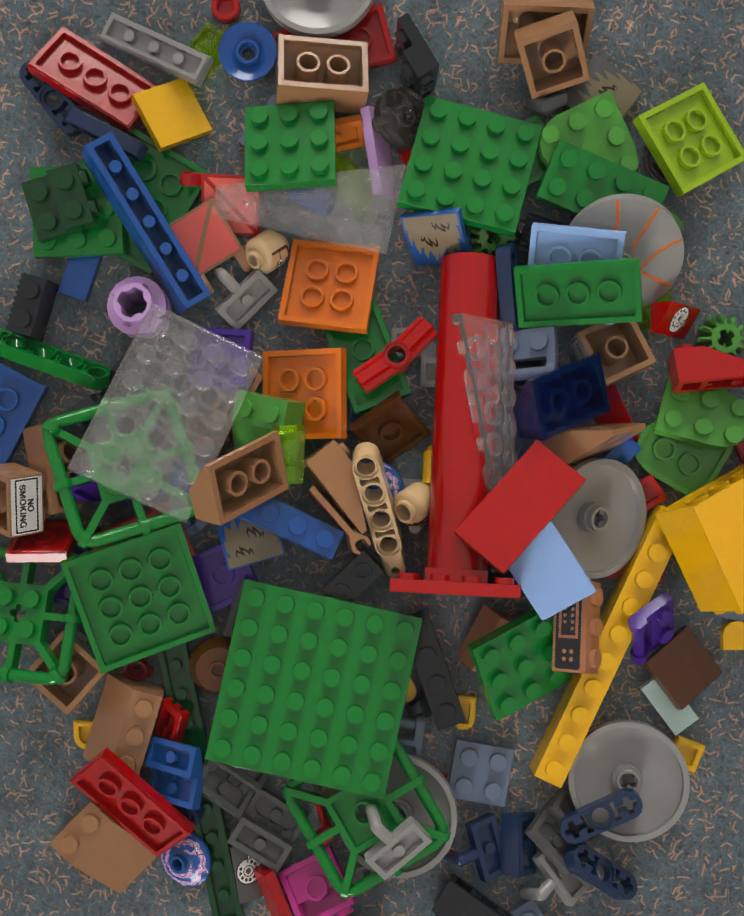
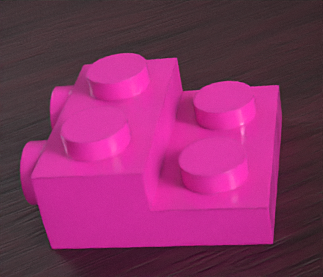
(311, 891)

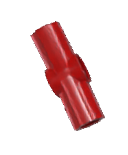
(409, 343)

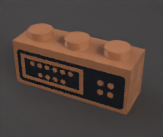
(577, 636)

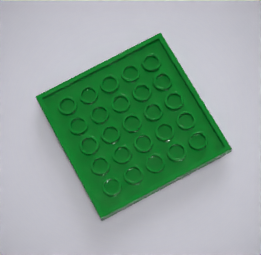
(314, 688)

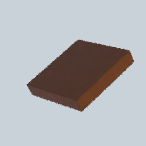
(391, 427)
(682, 668)

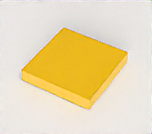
(171, 114)

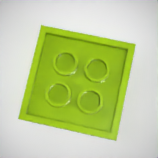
(690, 139)

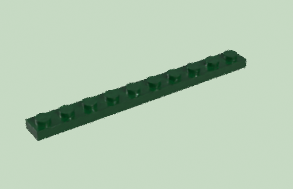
(212, 829)

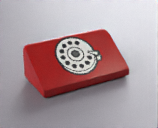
(672, 318)

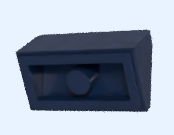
(516, 846)

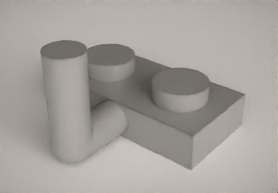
(244, 297)
(395, 846)
(567, 887)

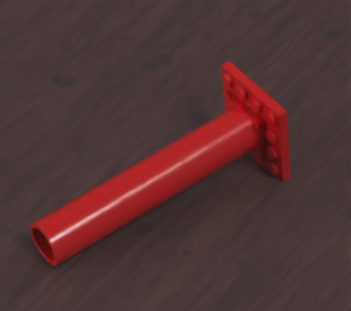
(456, 477)

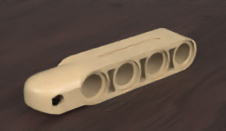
(373, 501)

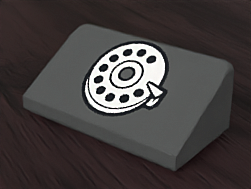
(246, 882)

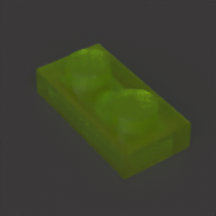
(293, 444)

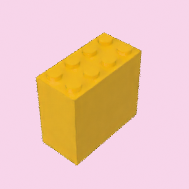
(709, 541)

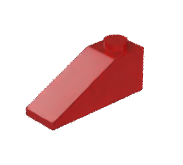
(703, 369)

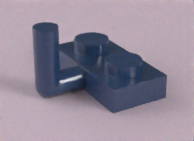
(484, 849)

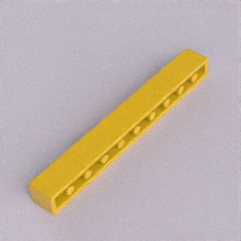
(586, 691)

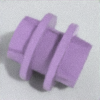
(127, 295)

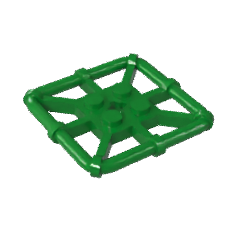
(63, 485)
(33, 628)
(356, 831)

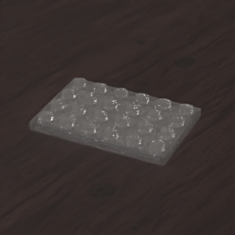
(165, 412)

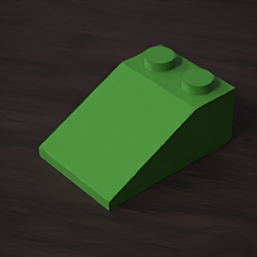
(262, 412)

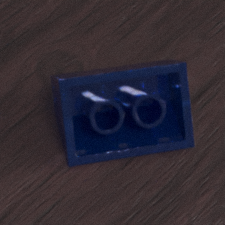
(562, 399)

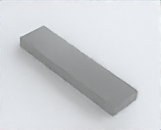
(156, 49)

